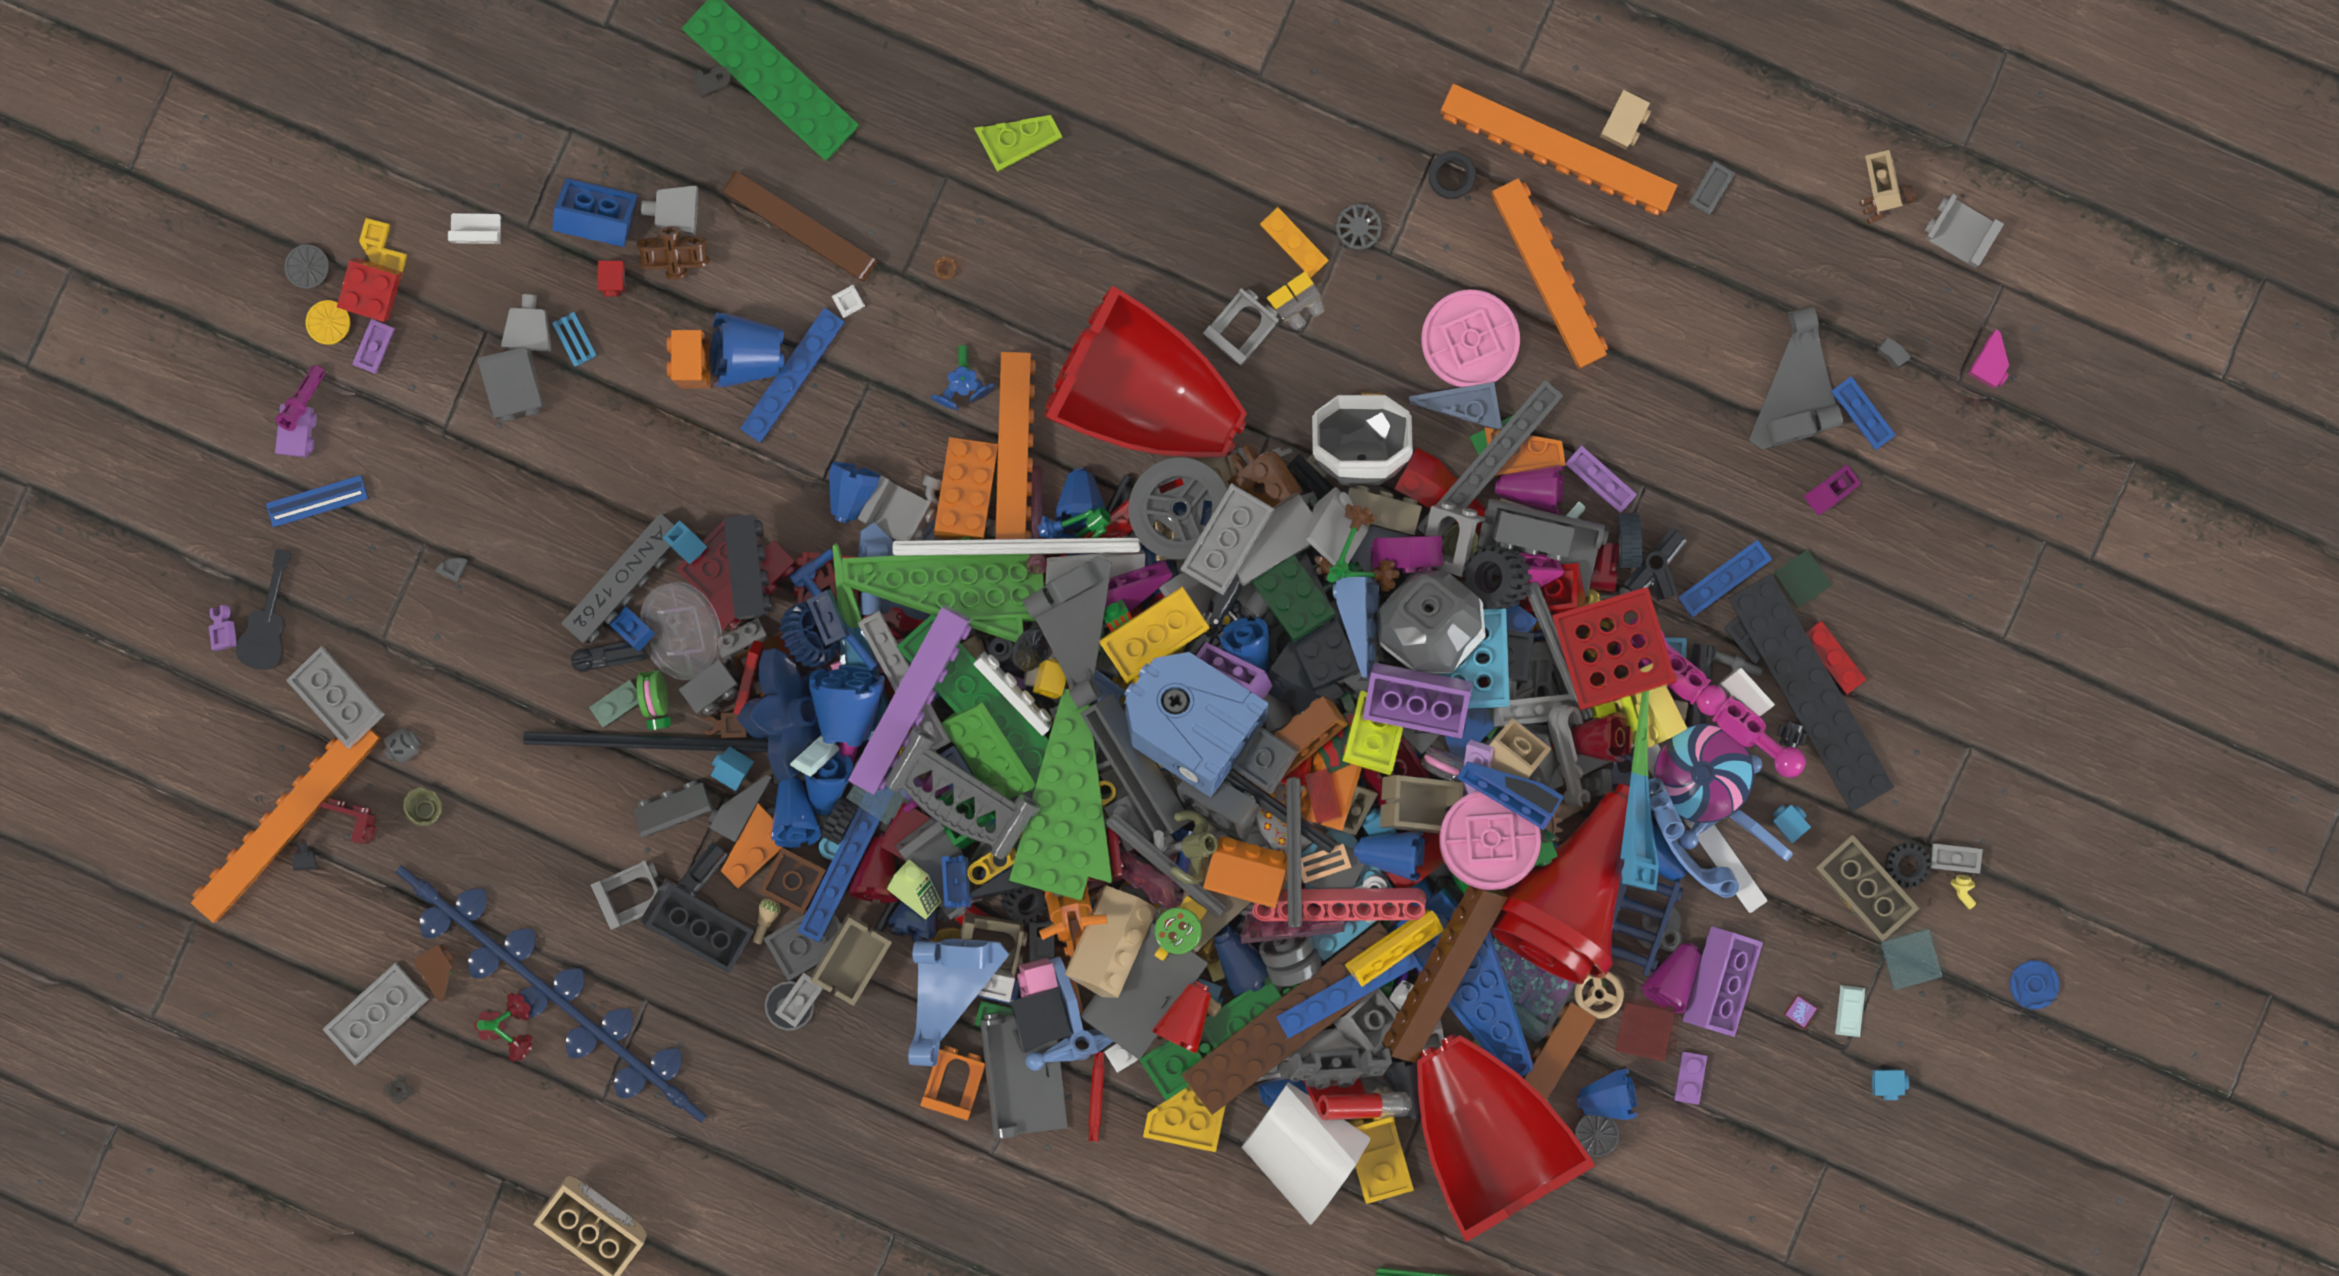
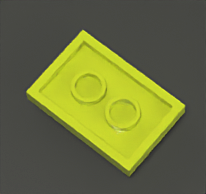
(1371, 742)

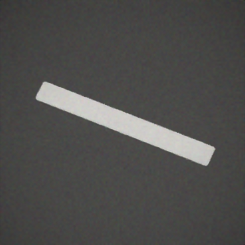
(1722, 854)

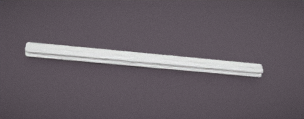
(1016, 546)

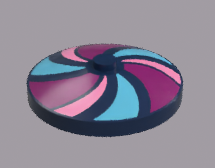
(1705, 773)

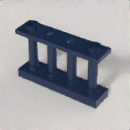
(1650, 962)

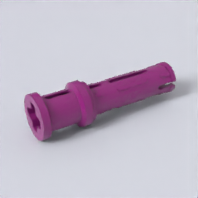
(296, 405)

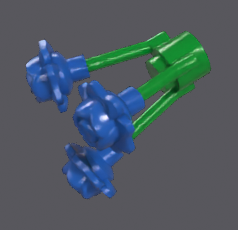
(1096, 521)

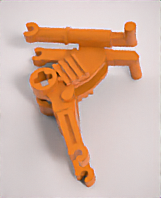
(1069, 921)

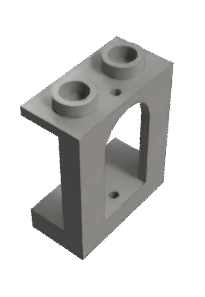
(1241, 300)
(1467, 522)
(602, 887)

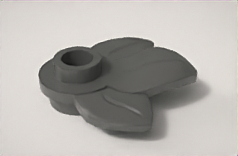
(1674, 922)

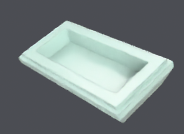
(814, 756)
(1850, 1011)

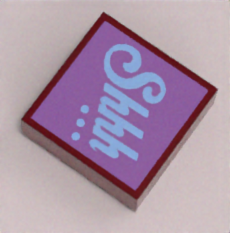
(1800, 1011)

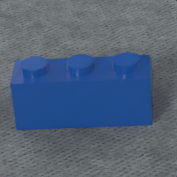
(594, 212)

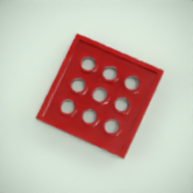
(1622, 633)

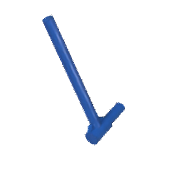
(804, 577)

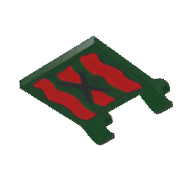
(1334, 749)

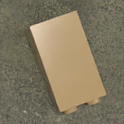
(1517, 750)

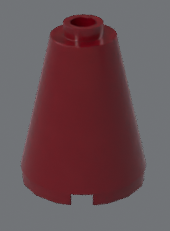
(1603, 738)
(874, 874)

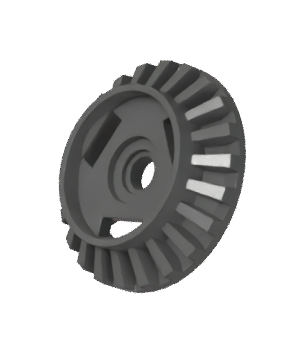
(1149, 505)
(1540, 674)

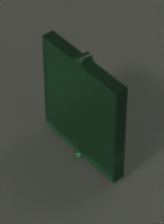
(1802, 578)

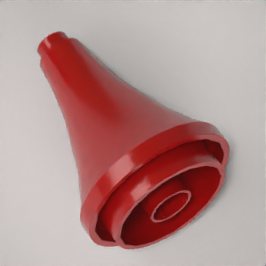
(1566, 909)

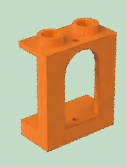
(976, 1070)

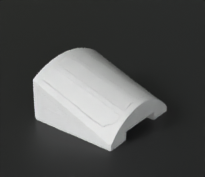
(1304, 1153)

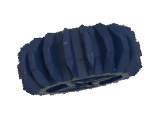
(804, 637)

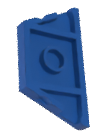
(1476, 727)

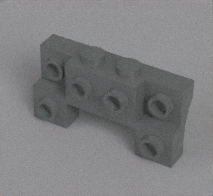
(1334, 1067)

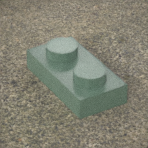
(615, 704)

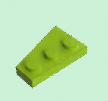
(1016, 140)

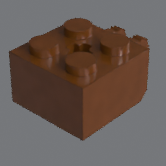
(1264, 477)

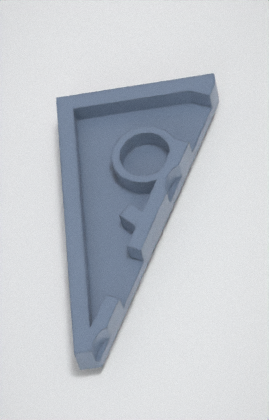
(1469, 403)

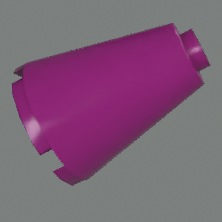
(1533, 488)
(1674, 979)

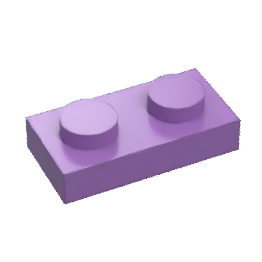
(373, 346)
(1690, 1078)

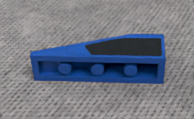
(1520, 795)

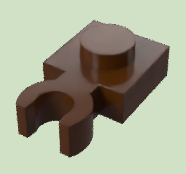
(727, 725)

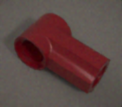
(1604, 571)

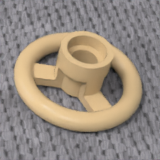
(1592, 1000)

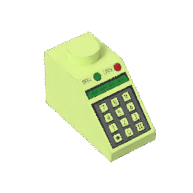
(915, 889)

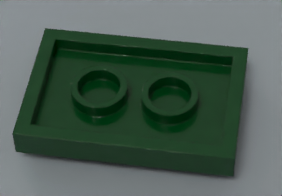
(1293, 598)

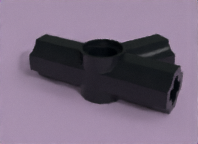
(1660, 579)

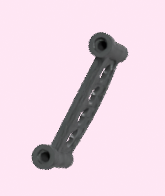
(1010, 815)

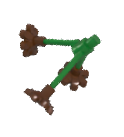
(1382, 574)

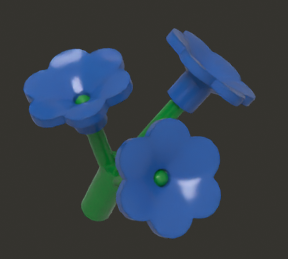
(963, 381)

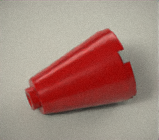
(1186, 1017)

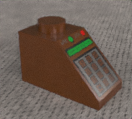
(437, 970)

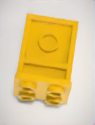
(1382, 1164)

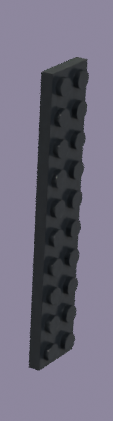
(1811, 692)

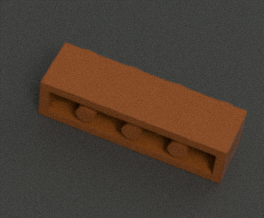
(1312, 729)
(1558, 1048)

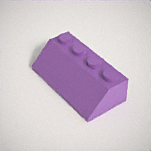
(1417, 700)
(1722, 981)

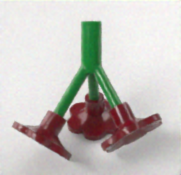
(491, 1026)

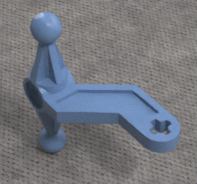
(1690, 837)
(1066, 1049)

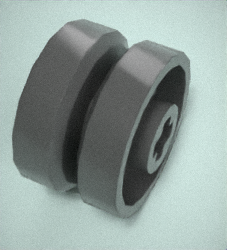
(1290, 960)

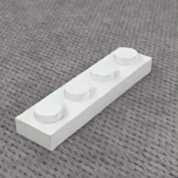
(1007, 687)

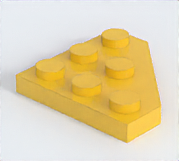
(1185, 1122)

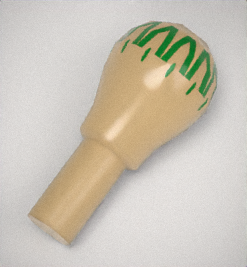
(767, 913)

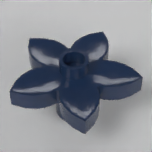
(784, 712)

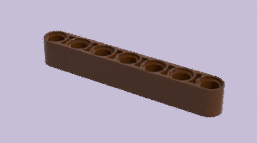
(799, 226)

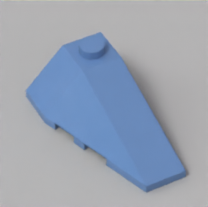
(1357, 603)

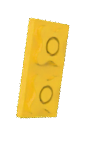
(1154, 633)

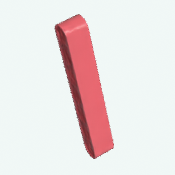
(1352, 908)

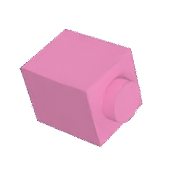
(1037, 976)

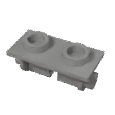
(744, 636)

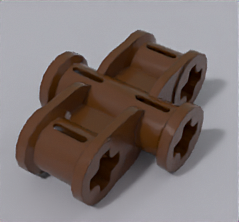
(673, 252)

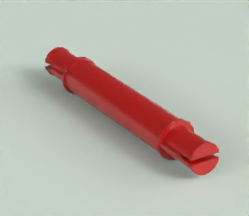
(1096, 1096)

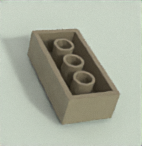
(1865, 888)

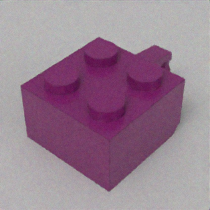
(1408, 552)

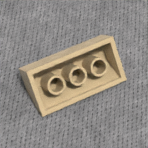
(1109, 949)

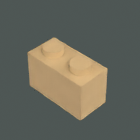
(1625, 120)
(1883, 180)

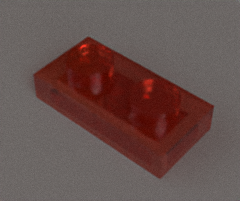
(1323, 796)

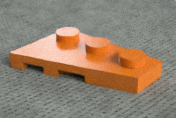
(1532, 454)
(752, 848)

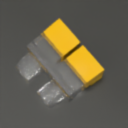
(1289, 308)

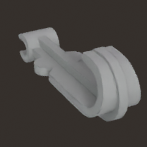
(1566, 752)

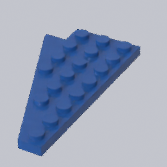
(1482, 996)

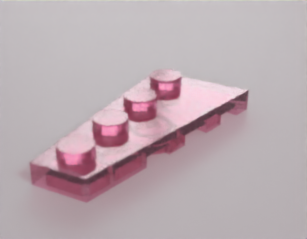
(1258, 931)

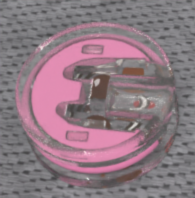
(1442, 763)

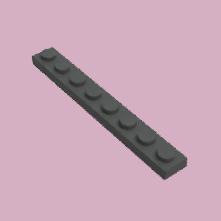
(1497, 452)

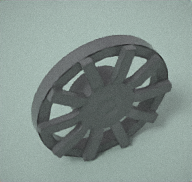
(1358, 226)

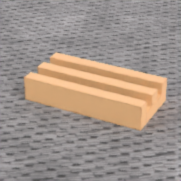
(1325, 862)

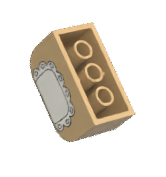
(591, 1227)

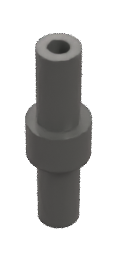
(1738, 662)

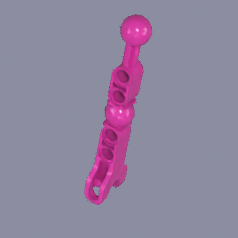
(1728, 713)

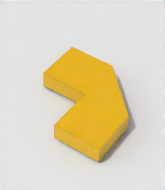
(373, 242)

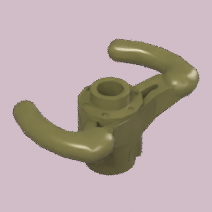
(1195, 847)

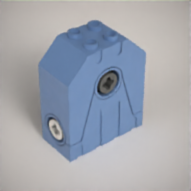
(1191, 718)

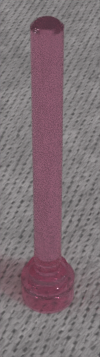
(1036, 562)

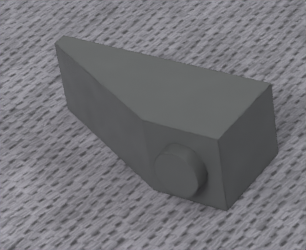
(736, 812)

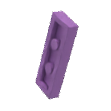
(1600, 479)

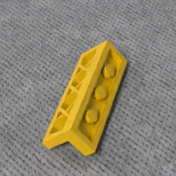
(1394, 947)

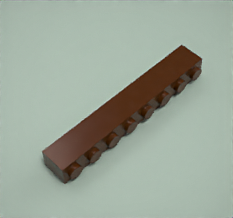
(1443, 972)

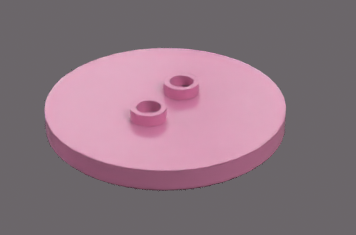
(1470, 338)
(1488, 843)

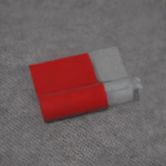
(1364, 1099)

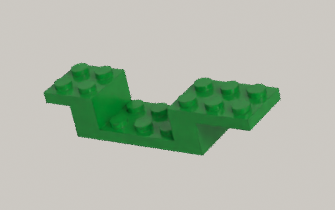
(1169, 1060)

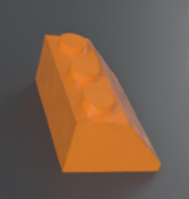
(1345, 785)
(1247, 872)

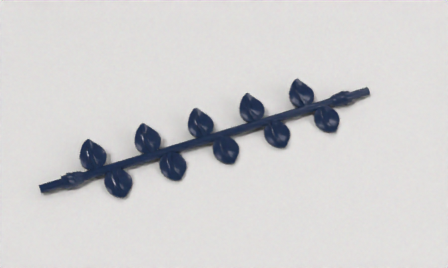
(567, 986)

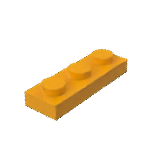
(1294, 242)

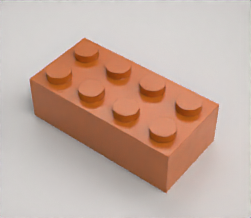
(689, 359)
(966, 490)

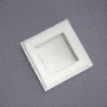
(848, 301)

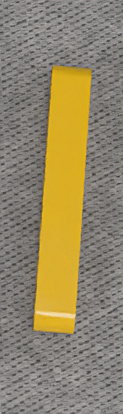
(993, 871)

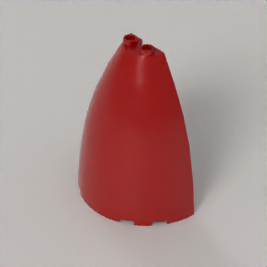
(1144, 386)
(1490, 1136)

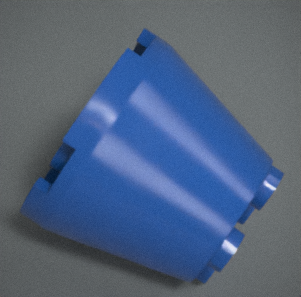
(744, 350)
(846, 702)

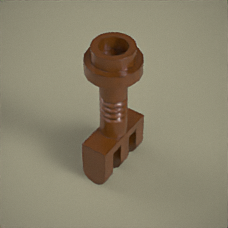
(1907, 194)

